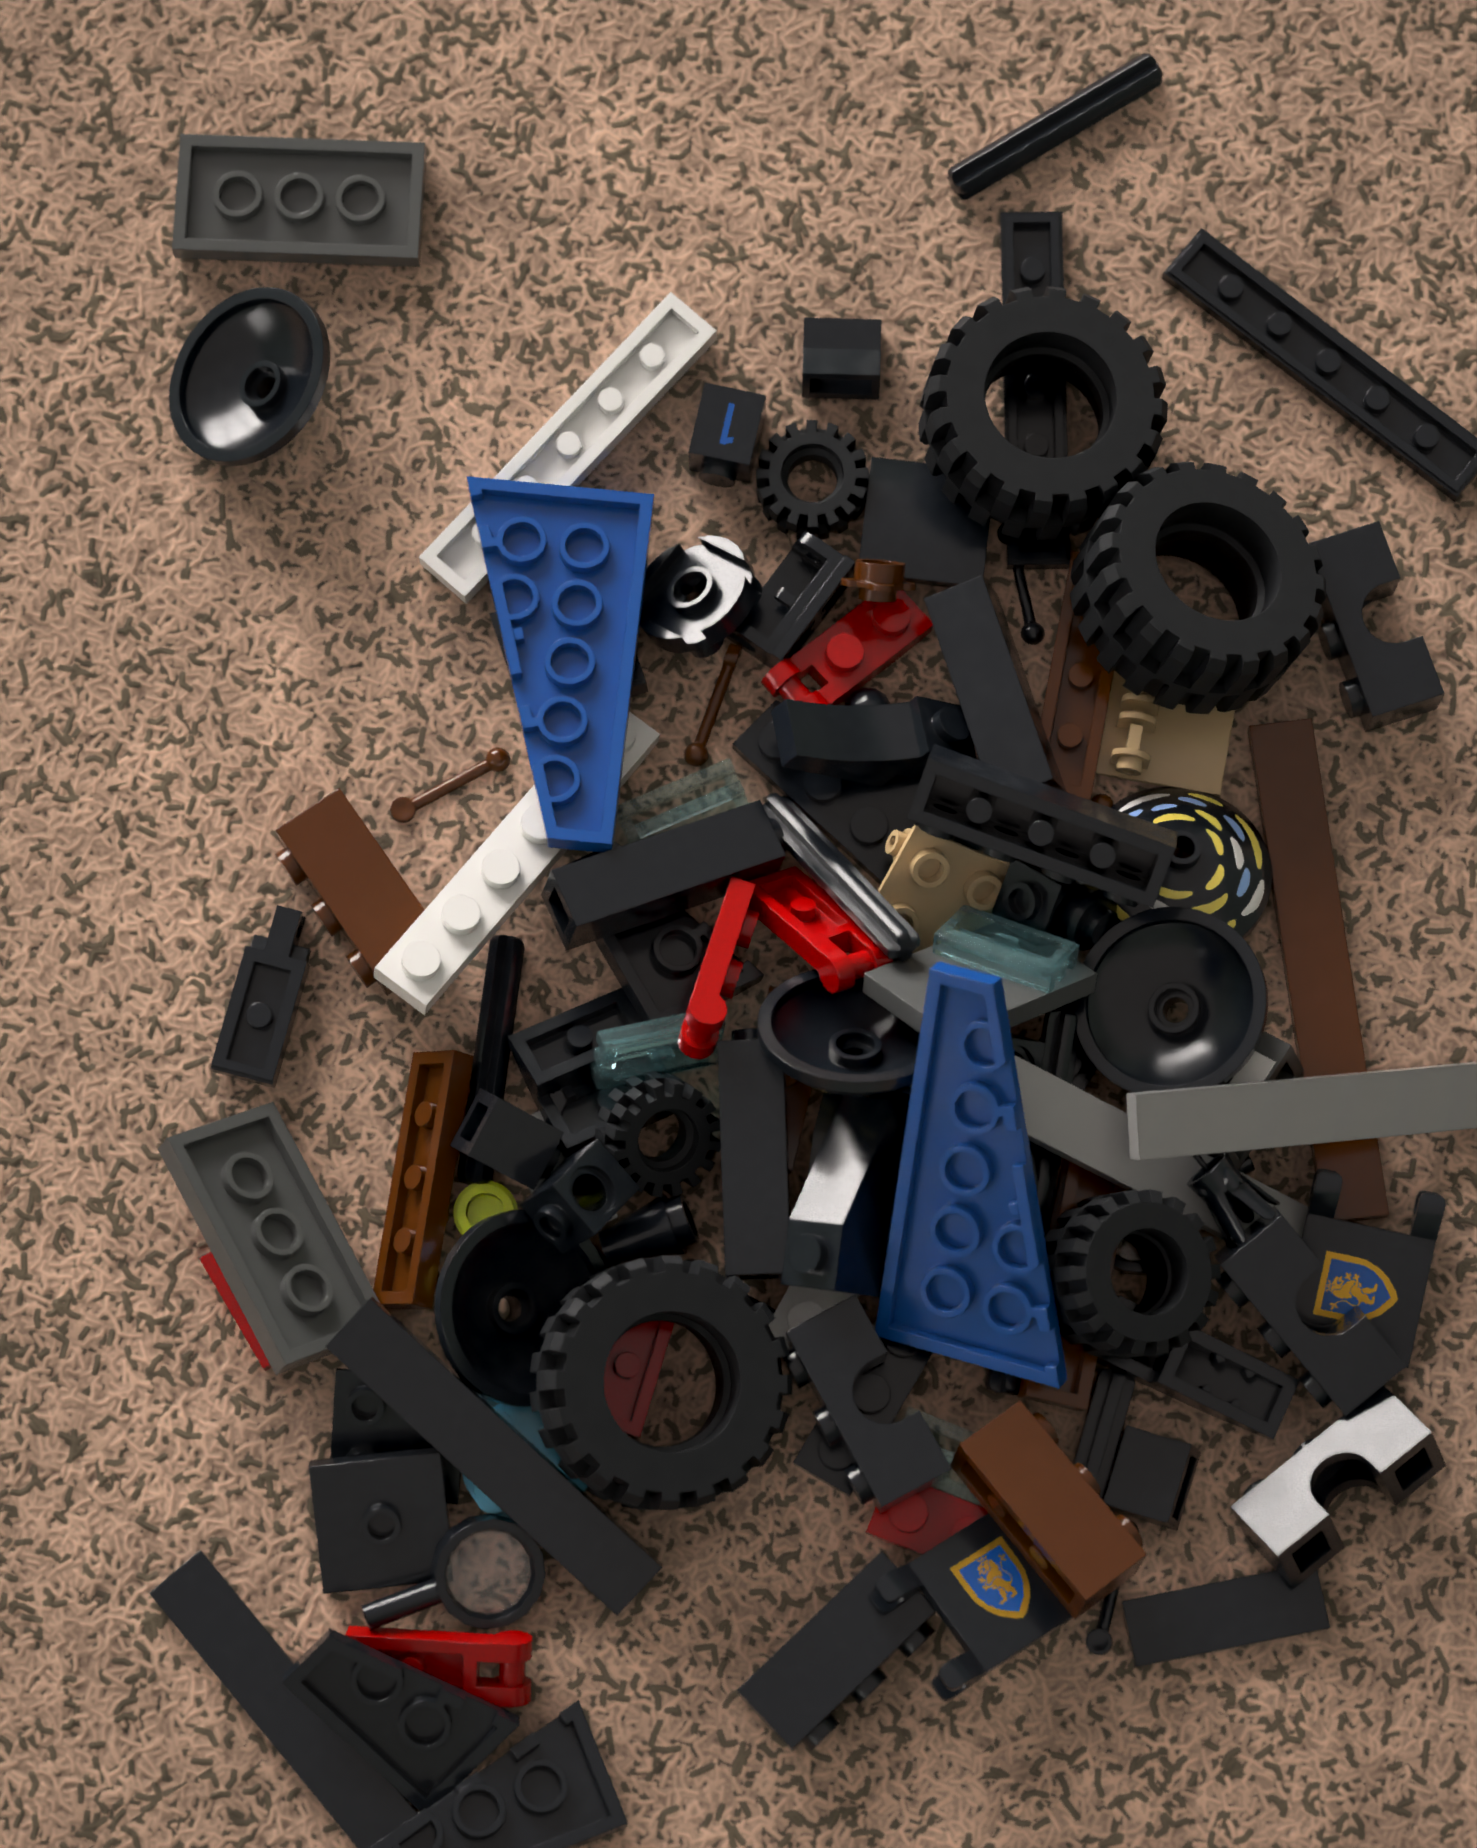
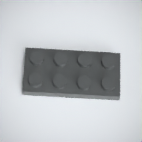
(299, 200)
(269, 1232)

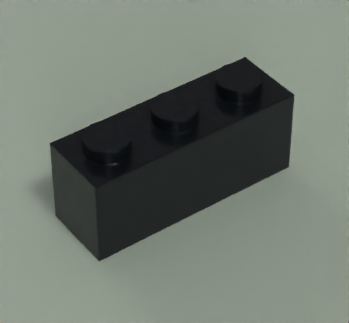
(835, 1659)

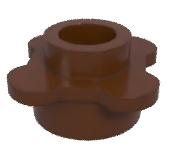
(878, 579)

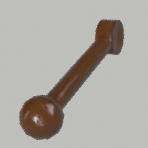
(696, 753)
(404, 809)

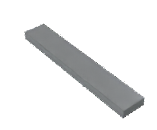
(1301, 1111)
(1098, 1140)

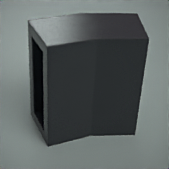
(841, 358)
(1151, 1477)

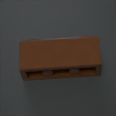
(352, 878)
(1049, 1508)

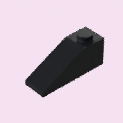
(845, 1205)

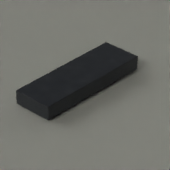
(1222, 1616)

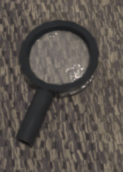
(481, 1573)

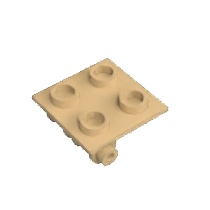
(1163, 744)
(936, 878)

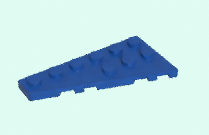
(568, 611)
(966, 1221)

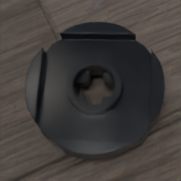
(711, 617)

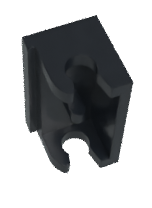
(794, 601)

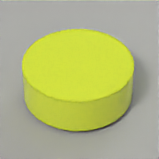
(480, 1202)

